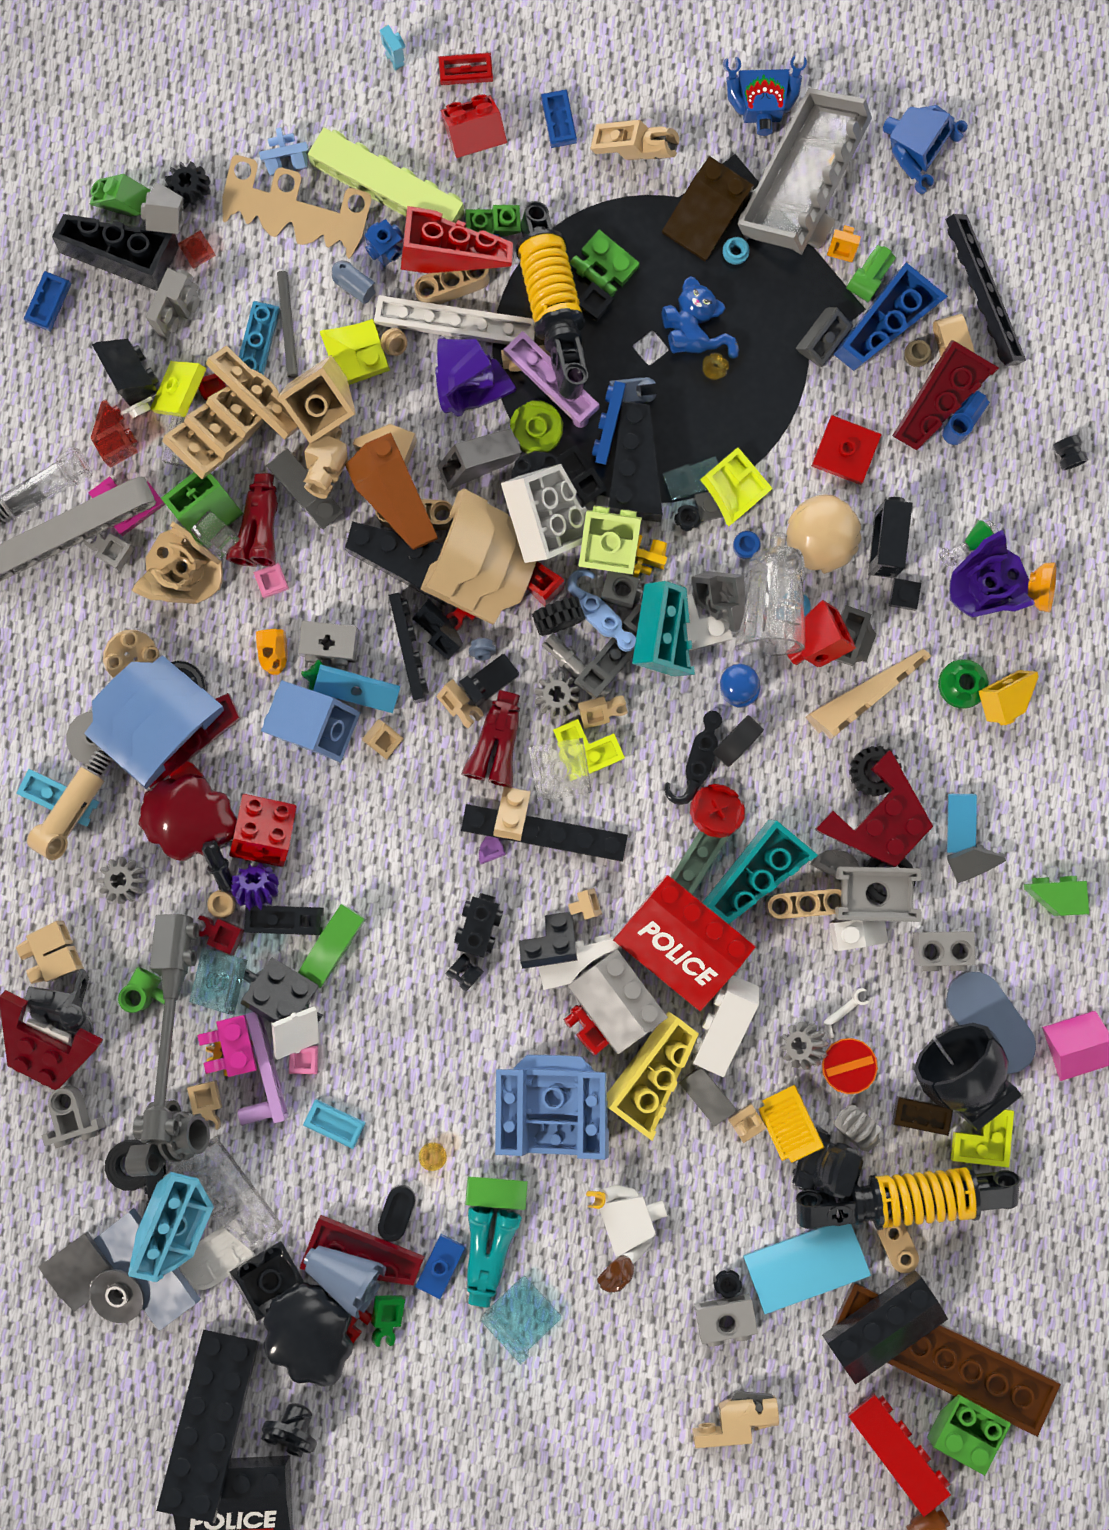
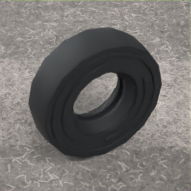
(113, 1169)

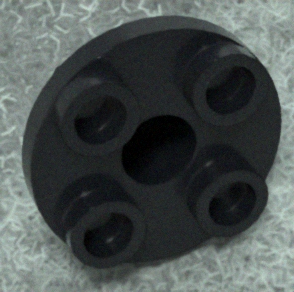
(291, 1431)

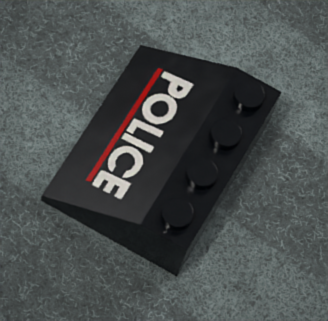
(253, 1497)

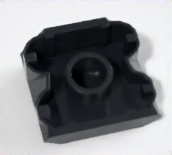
(265, 1278)

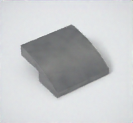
(74, 1269)

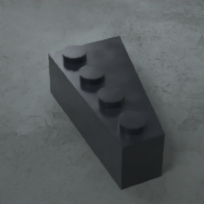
(117, 248)
(392, 555)

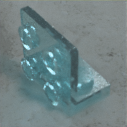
(520, 1318)

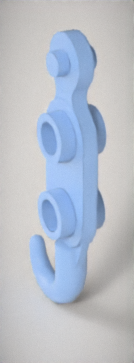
(599, 613)

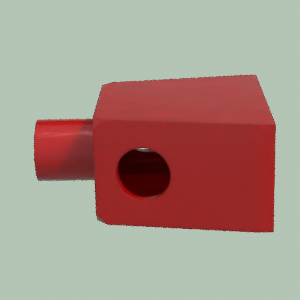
(824, 637)

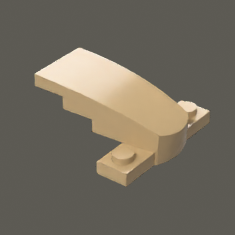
(229, 416)

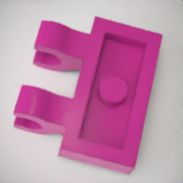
(235, 1045)

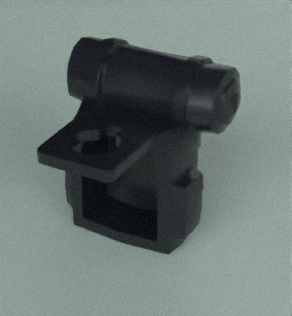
(61, 1007)
(833, 1168)

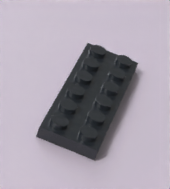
(208, 1426)

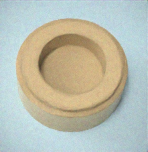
(221, 904)

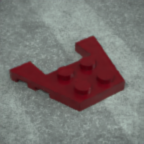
(891, 826)
(38, 1053)

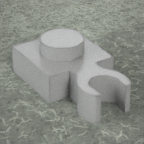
(111, 550)

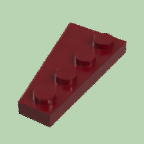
(946, 388)

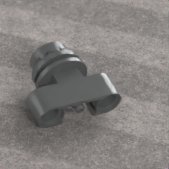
(191, 1140)

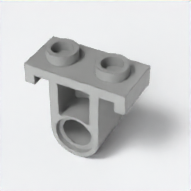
(70, 1121)

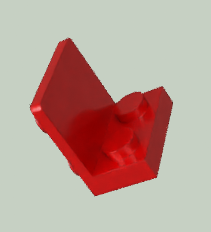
(263, 830)

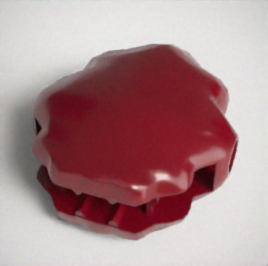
(185, 815)

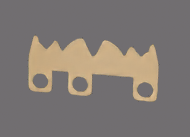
(281, 207)

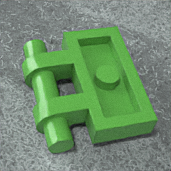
(609, 258)

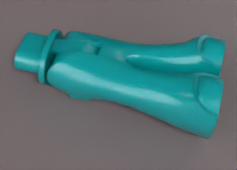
(486, 1268)

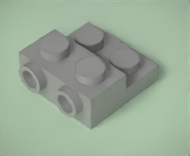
(174, 298)

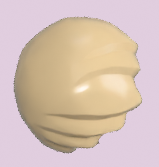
(824, 532)

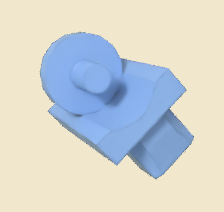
(273, 157)

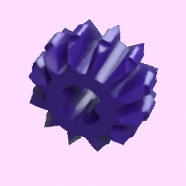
(255, 886)

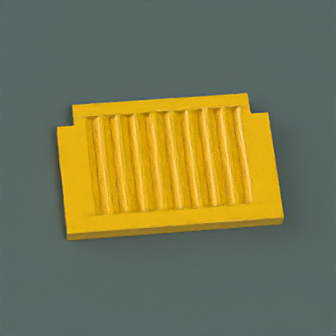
(790, 1125)

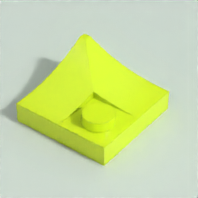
(356, 350)
(735, 485)

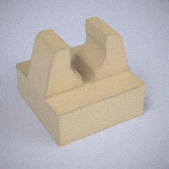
(587, 903)
(747, 1123)

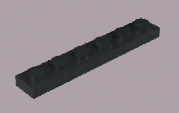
(982, 283)
(551, 834)

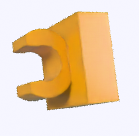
(844, 244)

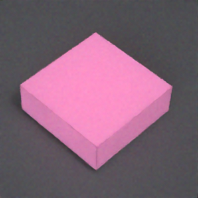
(271, 580)
(305, 1061)

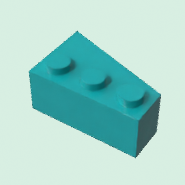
(662, 630)

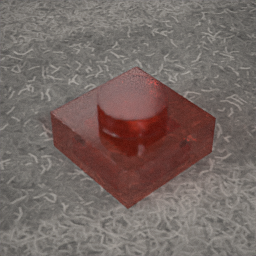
(196, 249)

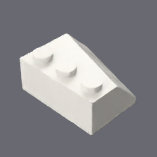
(544, 513)

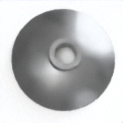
(112, 1304)

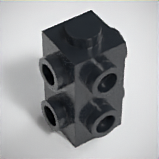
(481, 917)

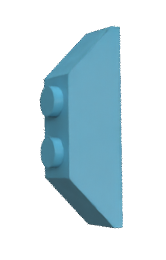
(170, 1227)

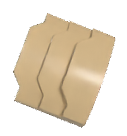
(480, 561)

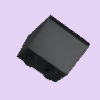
(127, 370)

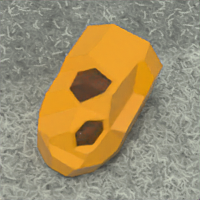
(272, 650)

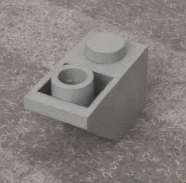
(163, 210)

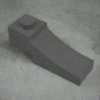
(291, 476)

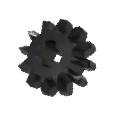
(197, 180)

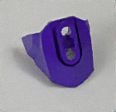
(468, 376)
(991, 564)

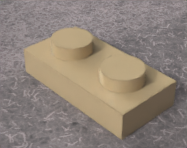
(512, 813)

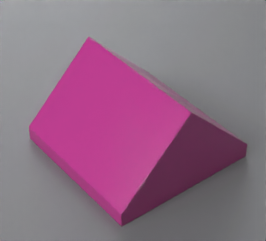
(1078, 1045)

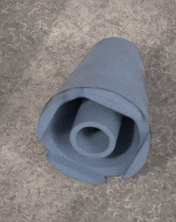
(345, 1277)

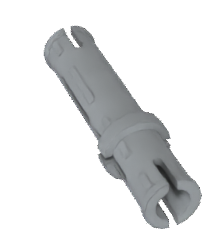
(567, 658)

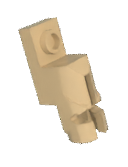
(325, 462)

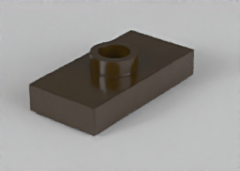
(922, 1116)

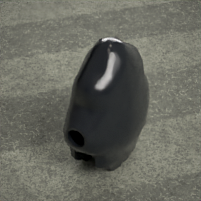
(308, 1335)

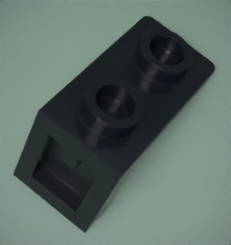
(489, 680)

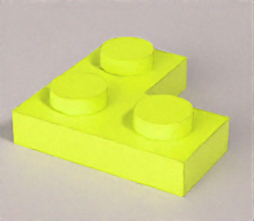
(598, 753)
(990, 1147)

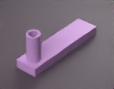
(538, 368)
(275, 1106)

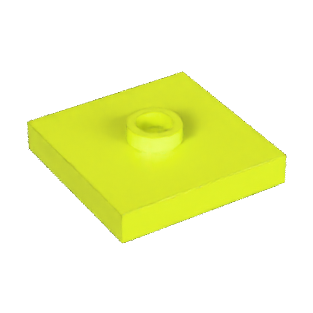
(178, 388)

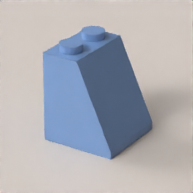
(311, 720)

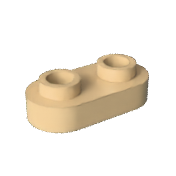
(897, 1247)

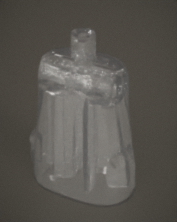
(773, 601)

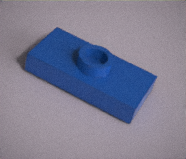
(558, 118)
(47, 301)
(440, 1266)

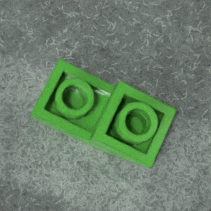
(498, 220)
(496, 1193)

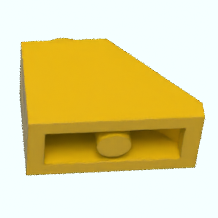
(1008, 697)

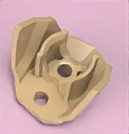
(167, 577)

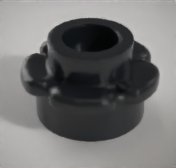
(687, 510)
(727, 1291)

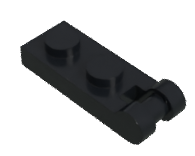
(283, 920)

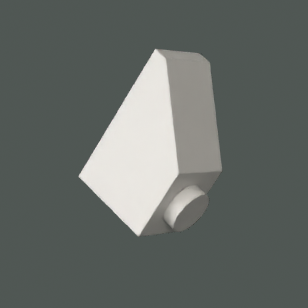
(857, 934)

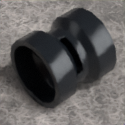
(1070, 452)
(470, 975)

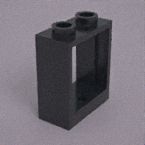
(890, 538)

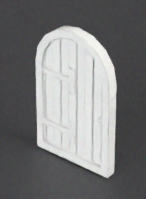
(214, 1259)

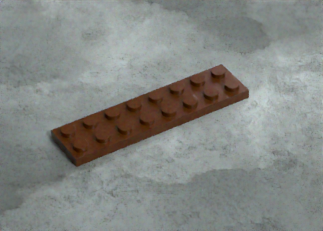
(971, 1370)

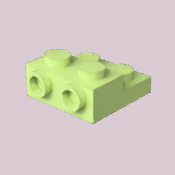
(610, 540)

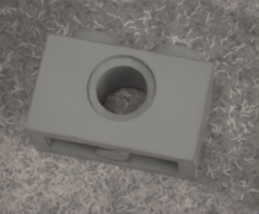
(710, 1312)

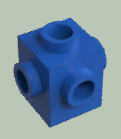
(384, 242)

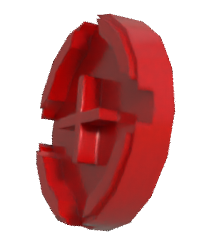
(717, 810)

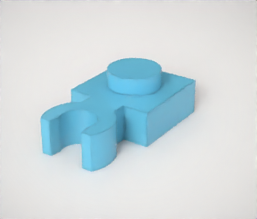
(394, 46)

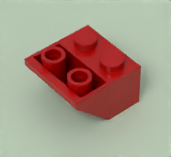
(473, 125)

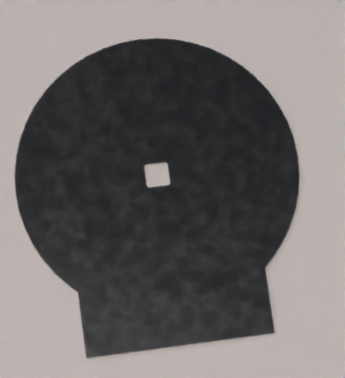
(768, 311)

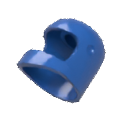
(739, 685)

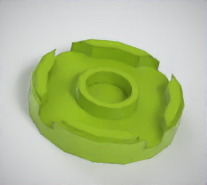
(537, 427)

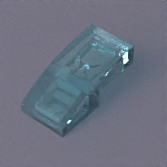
(686, 479)

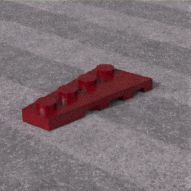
(202, 737)
(400, 1263)

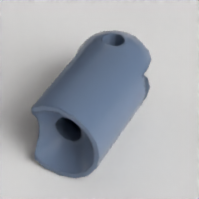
(353, 281)
(633, 391)

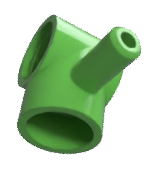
(147, 985)

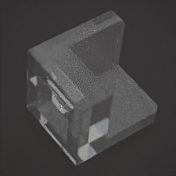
(215, 534)

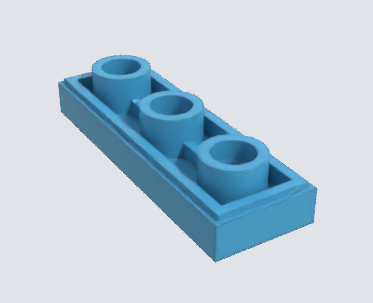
(260, 326)
(343, 686)

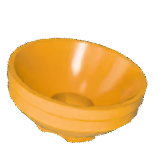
(1042, 586)

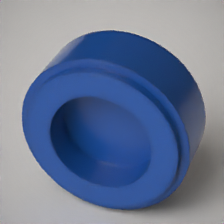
(746, 544)

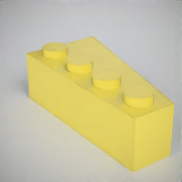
(652, 1075)

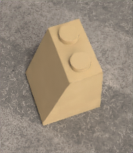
(318, 399)

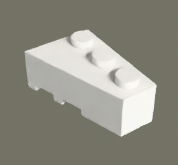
(726, 1025)

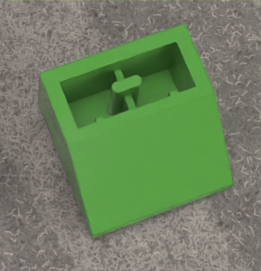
(197, 496)
(968, 1433)

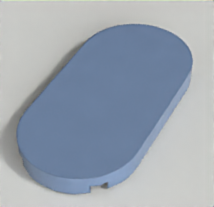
(980, 1000)

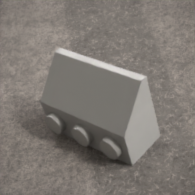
(617, 1001)

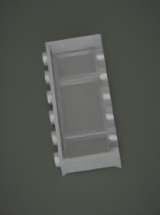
(805, 169)

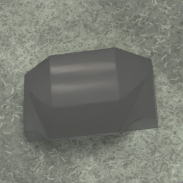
(861, 632)

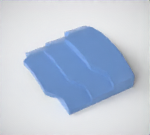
(149, 716)
(552, 1108)

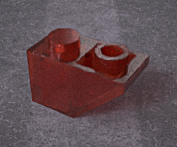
(111, 437)

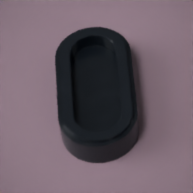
(396, 1213)

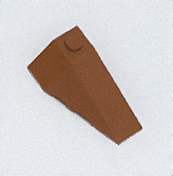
(387, 485)

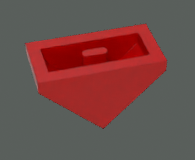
(544, 584)

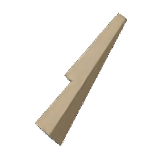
(849, 706)

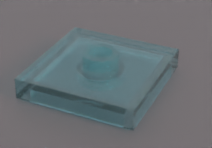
(218, 981)

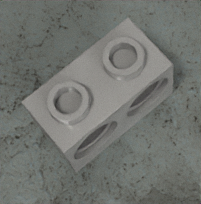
(944, 944)

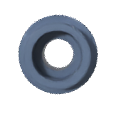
(482, 649)

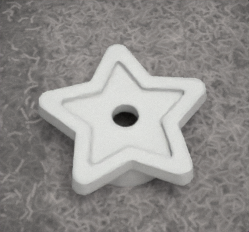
(138, 408)

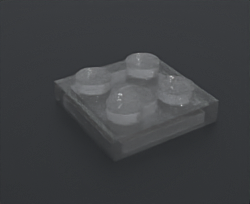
(560, 769)

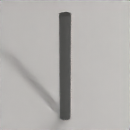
(287, 324)

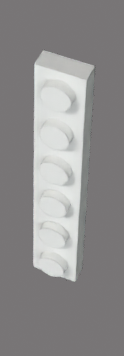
(451, 320)

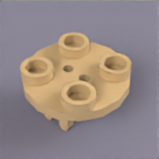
(131, 641)

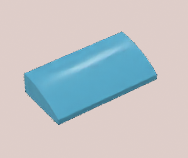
(806, 1266)

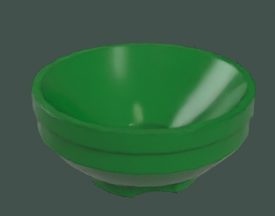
(950, 687)

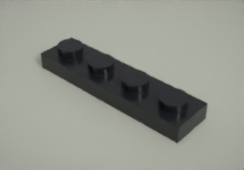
(406, 636)

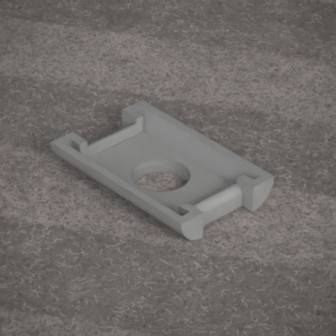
(899, 899)

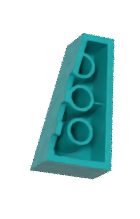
(758, 870)

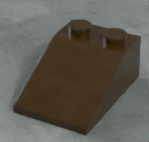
(708, 208)

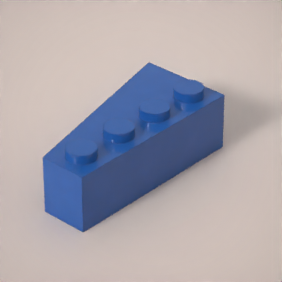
(895, 310)

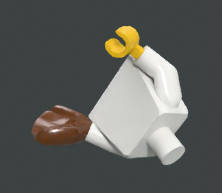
(628, 1228)

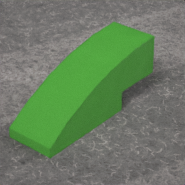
(331, 945)

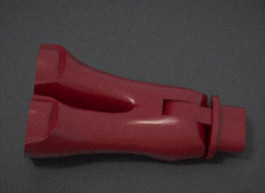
(257, 526)
(500, 726)

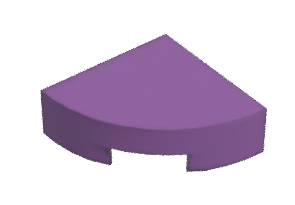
(490, 849)

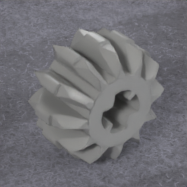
(565, 691)
(111, 884)
(804, 1034)
(858, 1128)

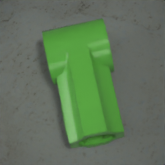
(868, 278)

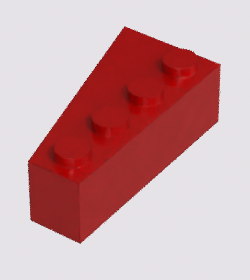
(899, 1455)

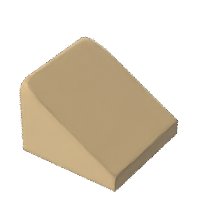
(382, 739)

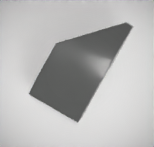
(973, 862)

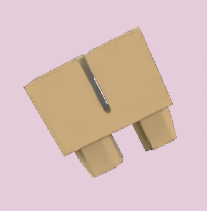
(52, 965)

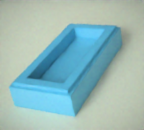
(334, 1123)

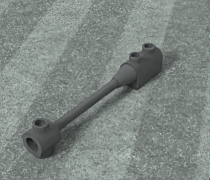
(170, 960)

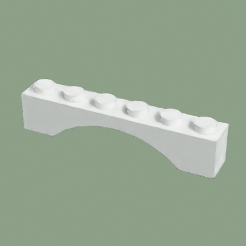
(564, 973)

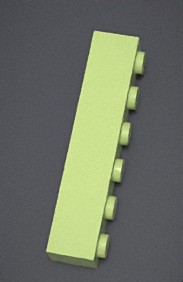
(379, 177)

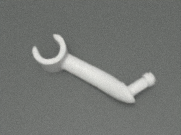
(844, 1010)

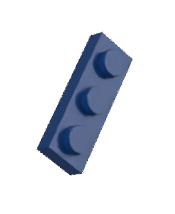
(608, 422)

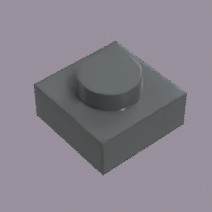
(707, 507)

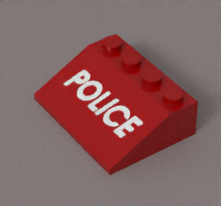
(684, 943)

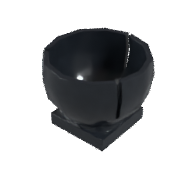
(976, 1079)

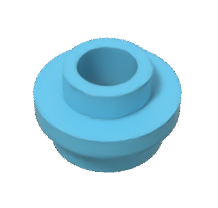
(736, 243)

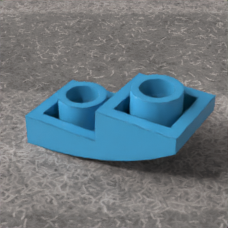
(961, 822)

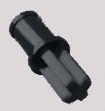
(217, 865)

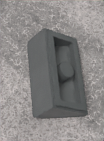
(824, 336)
(707, 1096)

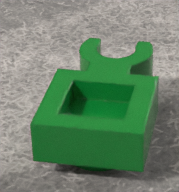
(386, 1315)

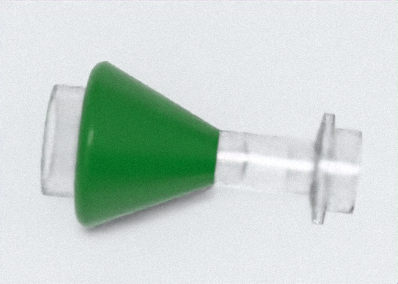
(978, 533)

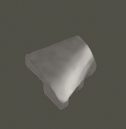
(721, 595)

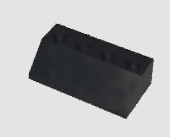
(885, 1326)

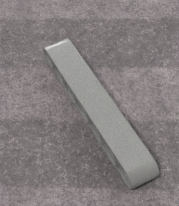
(75, 526)

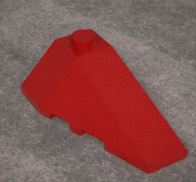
(445, 246)

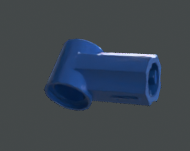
(965, 418)

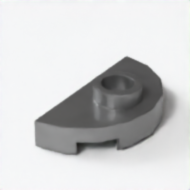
(832, 859)

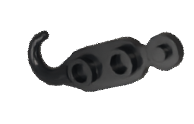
(699, 760)

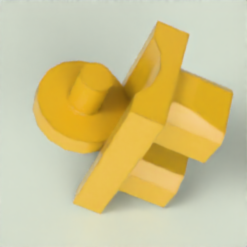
(654, 557)

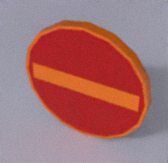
(849, 1066)

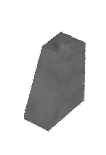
(478, 457)

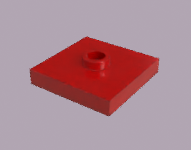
(846, 450)

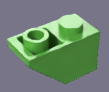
(119, 195)
(1061, 897)

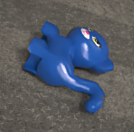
(696, 306)

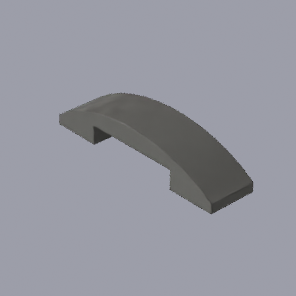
(609, 660)

